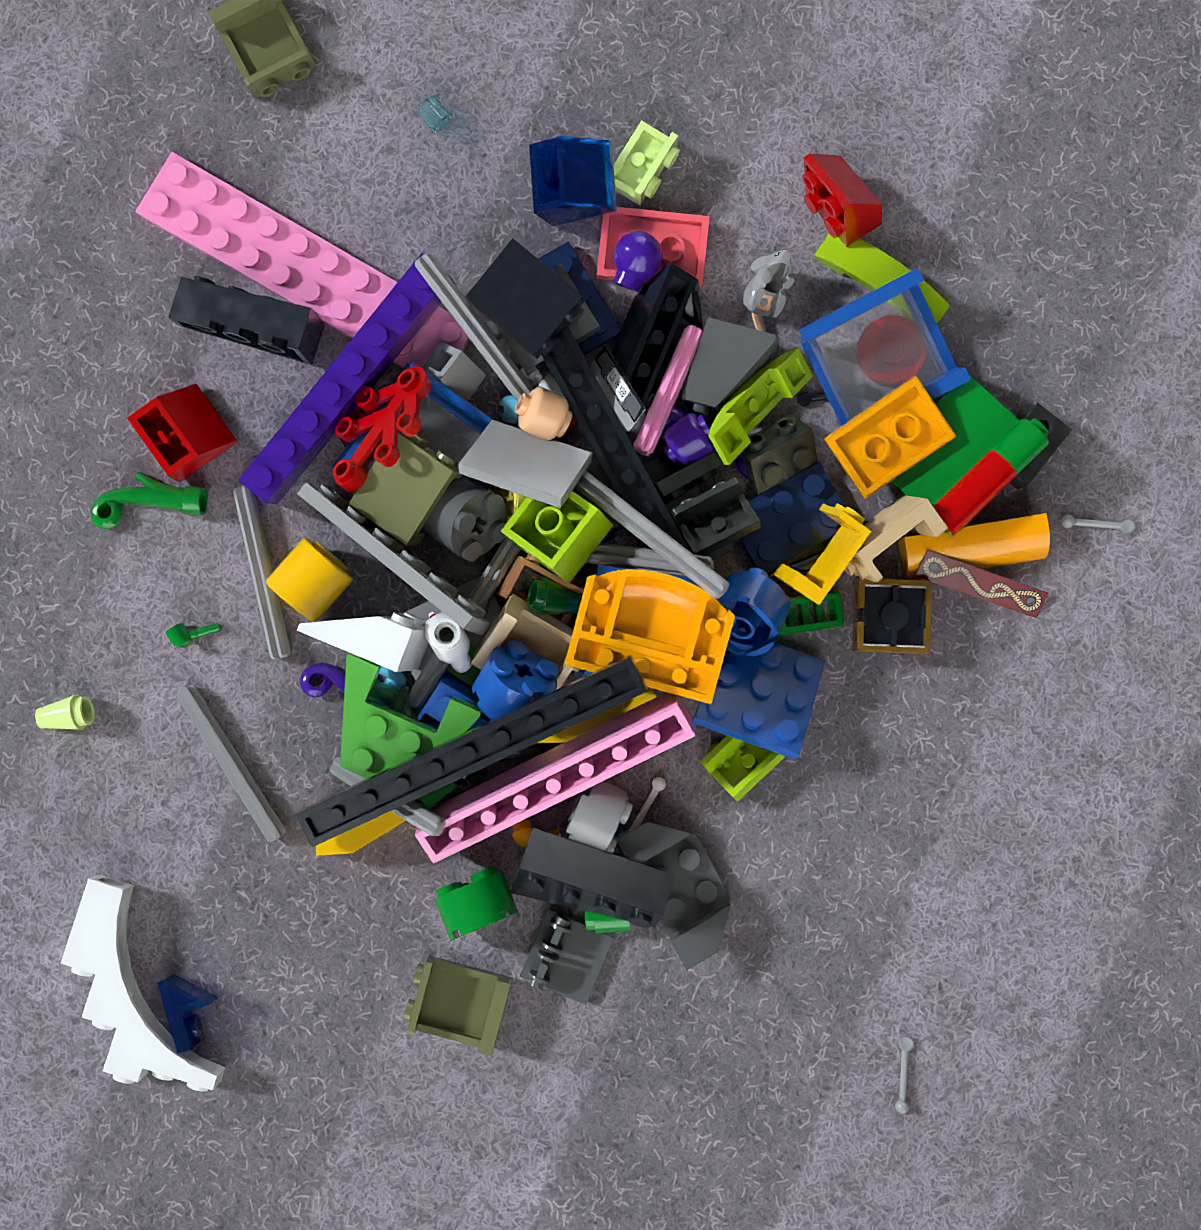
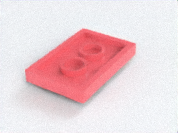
(679, 234)

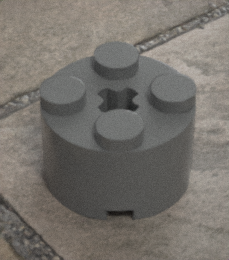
(468, 519)

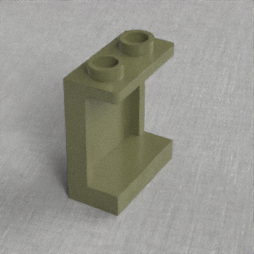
(263, 43)
(406, 493)
(458, 1003)

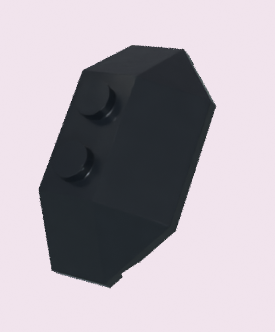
(655, 327)

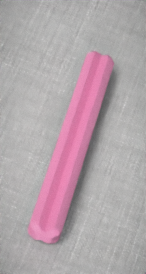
(668, 391)

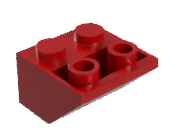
(840, 198)
(182, 431)

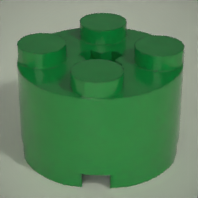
(474, 904)

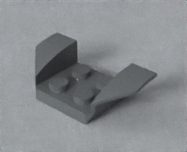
(697, 897)

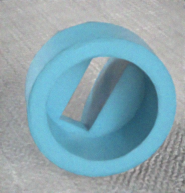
(508, 414)

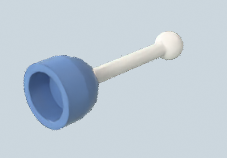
(658, 785)

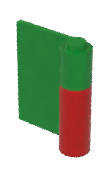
(979, 461)

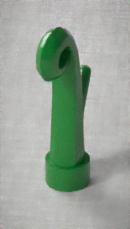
(155, 494)

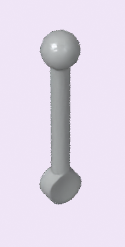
(1125, 526)
(906, 1044)

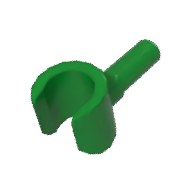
(181, 637)

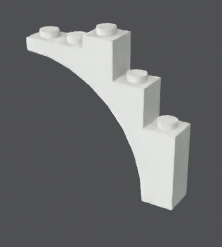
(114, 1001)

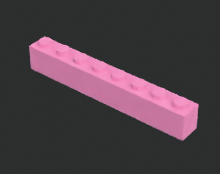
(559, 774)

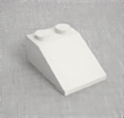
(389, 641)

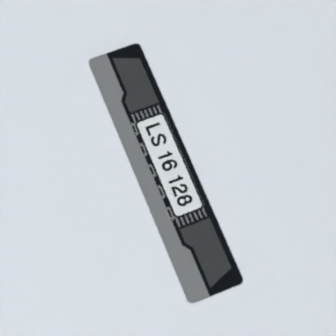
(617, 389)

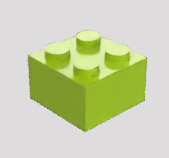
(558, 536)

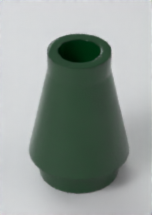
(552, 598)

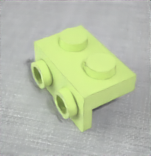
(643, 161)

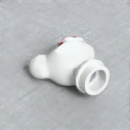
(448, 641)

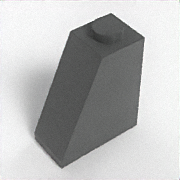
(723, 363)

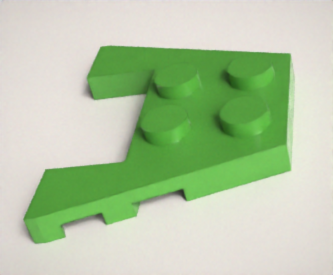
(382, 737)

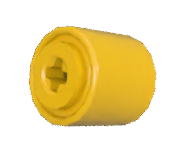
(310, 579)

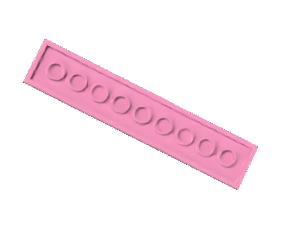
(281, 255)

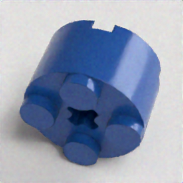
(758, 609)
(513, 678)

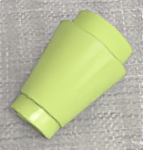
(69, 713)

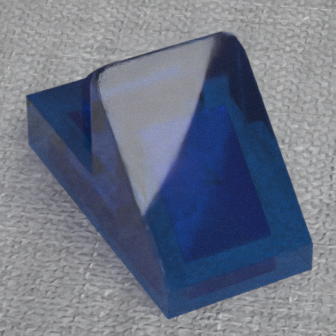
(179, 1000)

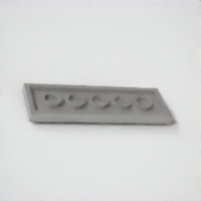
(389, 552)

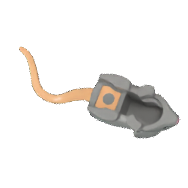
(766, 290)

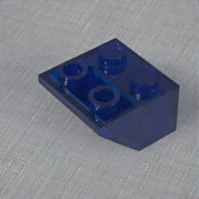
(572, 179)

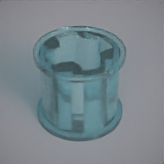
(434, 114)

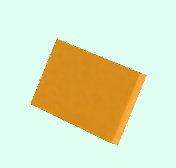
(890, 437)

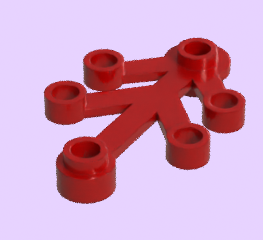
(406, 392)

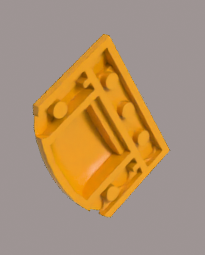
(660, 620)

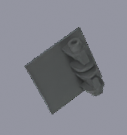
(566, 957)

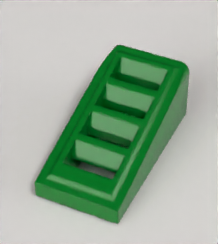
(835, 613)

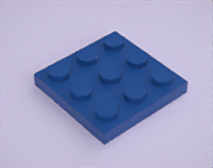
(764, 698)

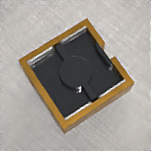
(893, 616)

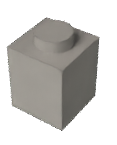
(454, 370)

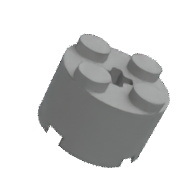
(596, 815)

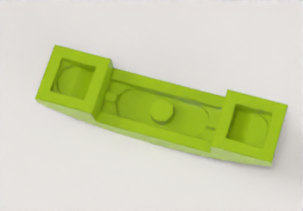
(872, 269)
(754, 400)

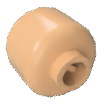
(543, 414)

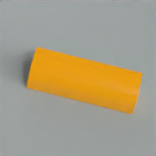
(981, 544)

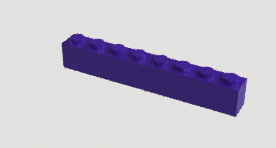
(335, 393)

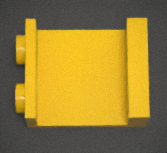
(833, 558)

